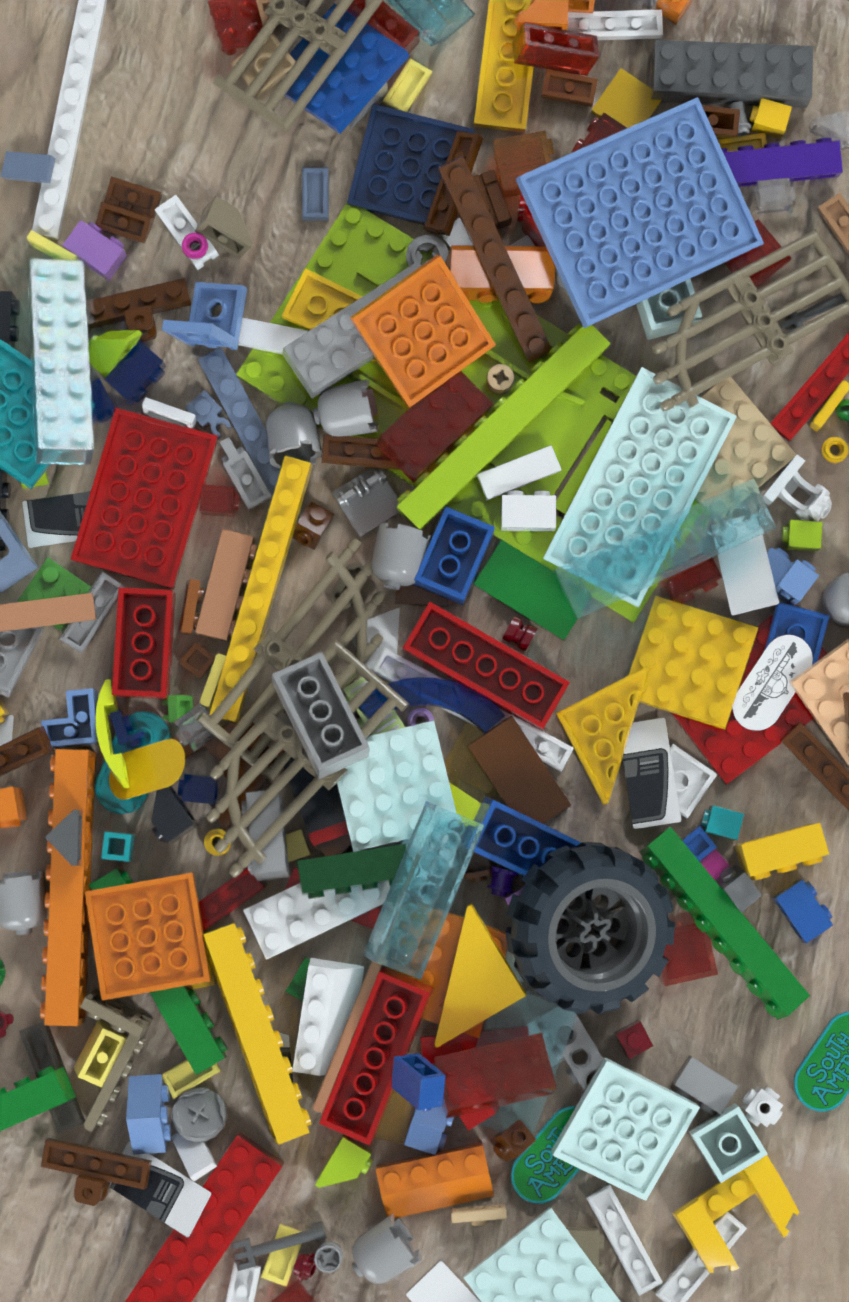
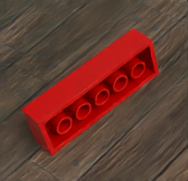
(485, 666)
(366, 1073)

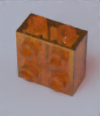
(519, 156)

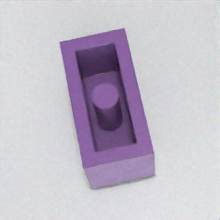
(95, 249)

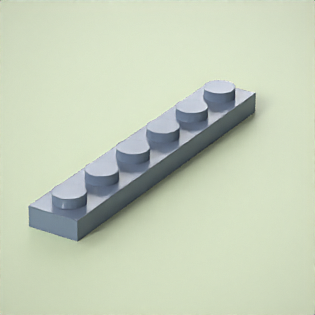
(241, 414)

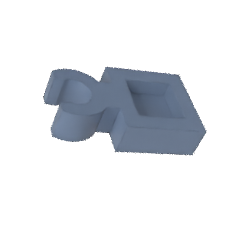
(207, 412)

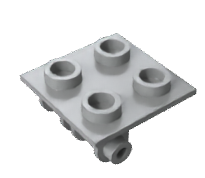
(367, 500)

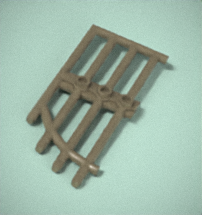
(304, 23)
(755, 313)
(278, 653)
(281, 731)

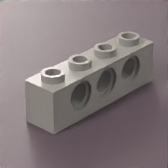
(581, 1040)

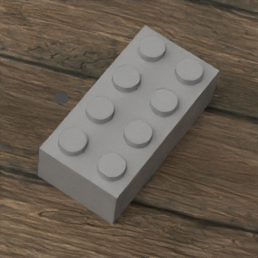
(320, 715)

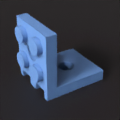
(202, 326)

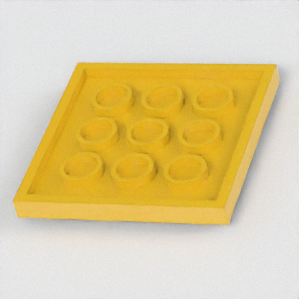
(693, 661)

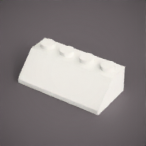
(325, 1011)

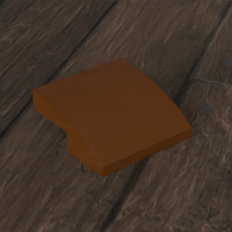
(128, 209)

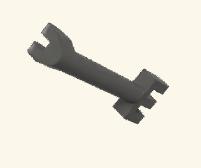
(797, 319)
(250, 1252)

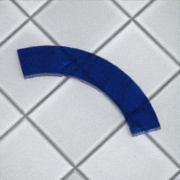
(441, 694)

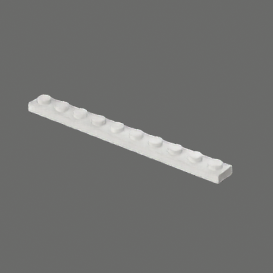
(69, 116)

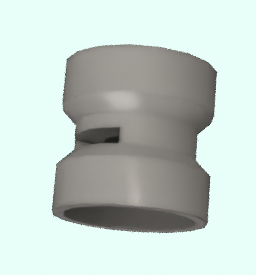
(325, 1260)

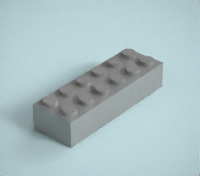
(334, 346)

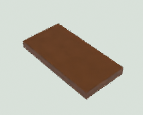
(518, 772)

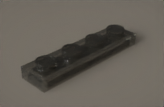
(43, 1054)

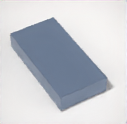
(28, 167)
(315, 193)

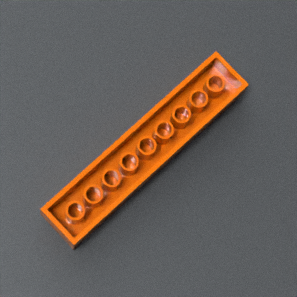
(68, 912)

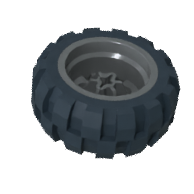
(610, 971)

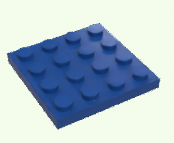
(354, 79)

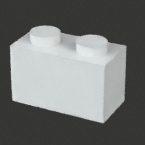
(528, 511)

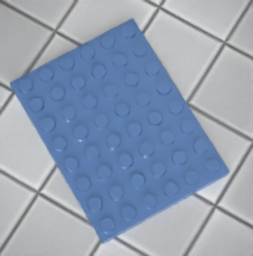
(639, 211)

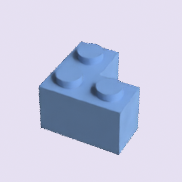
(790, 578)
(80, 725)
(147, 1115)
(427, 1130)

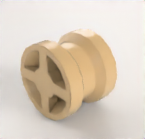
(499, 384)

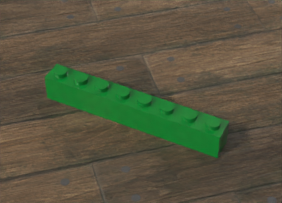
(724, 924)
(180, 1007)

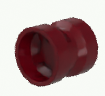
(519, 633)

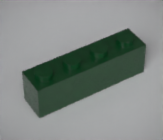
(349, 870)

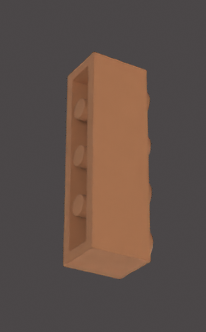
(225, 585)

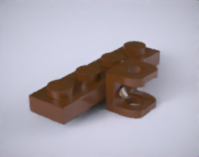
(138, 306)
(95, 1169)

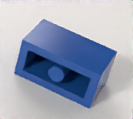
(803, 911)
(418, 1081)

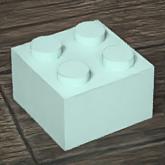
(654, 310)
(728, 1142)

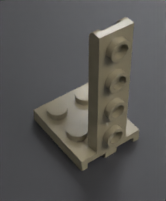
(121, 1019)

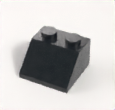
(171, 816)

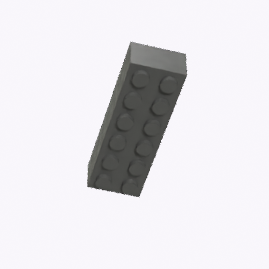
(731, 72)

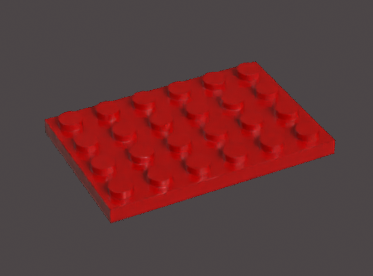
(144, 498)
(737, 747)

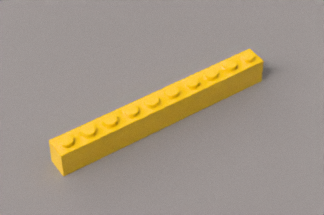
(263, 579)

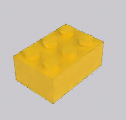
(782, 851)

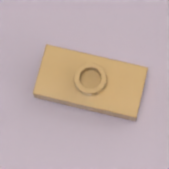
(478, 1214)

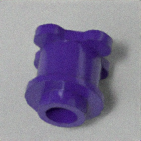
(501, 881)

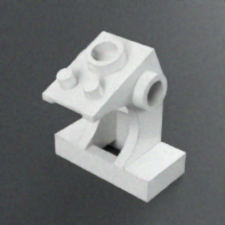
(815, 507)

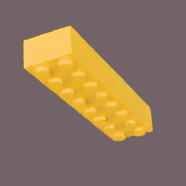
(255, 1034)

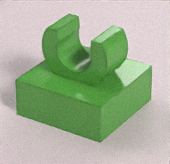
(177, 706)

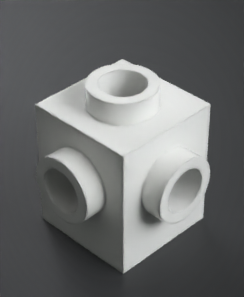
(752, 1103)

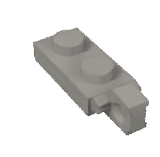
(244, 475)

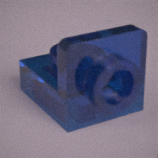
(122, 726)

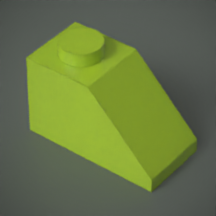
(110, 348)
(345, 1163)

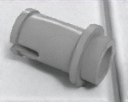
(744, 126)

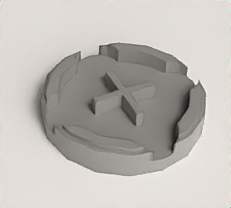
(199, 1114)

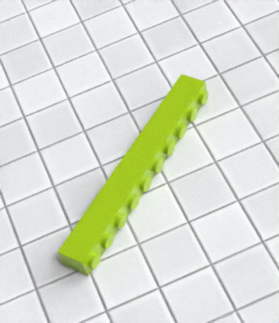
(502, 426)

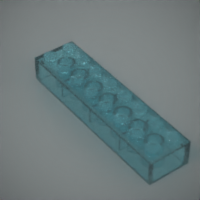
(60, 362)
(664, 548)

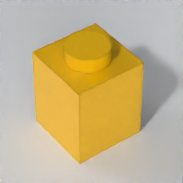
(770, 118)

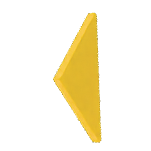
(601, 729)
(478, 982)

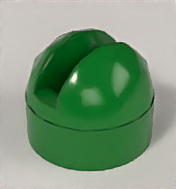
(843, 415)

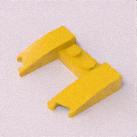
(698, 1214)

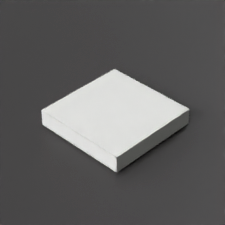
(691, 779)

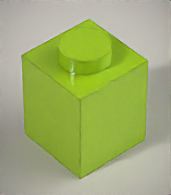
(802, 535)

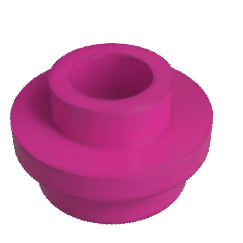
(194, 238)

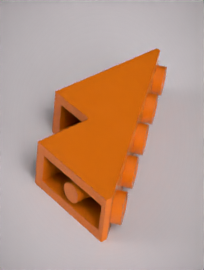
(552, 12)

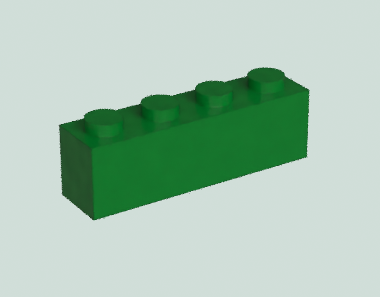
(34, 1096)

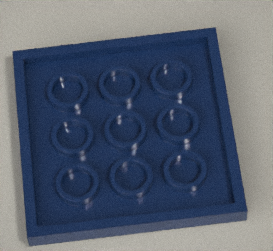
(400, 163)

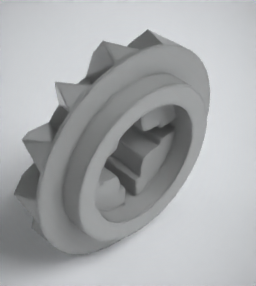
(425, 244)

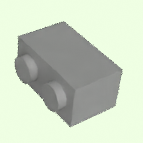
(704, 1085)

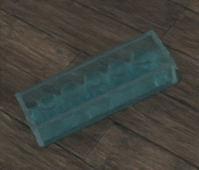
(423, 890)

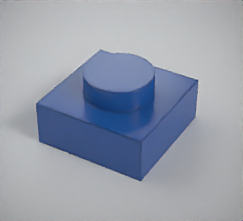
(699, 843)

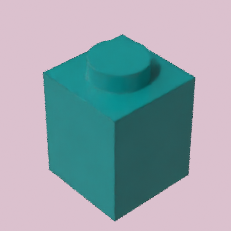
(722, 822)
(118, 846)

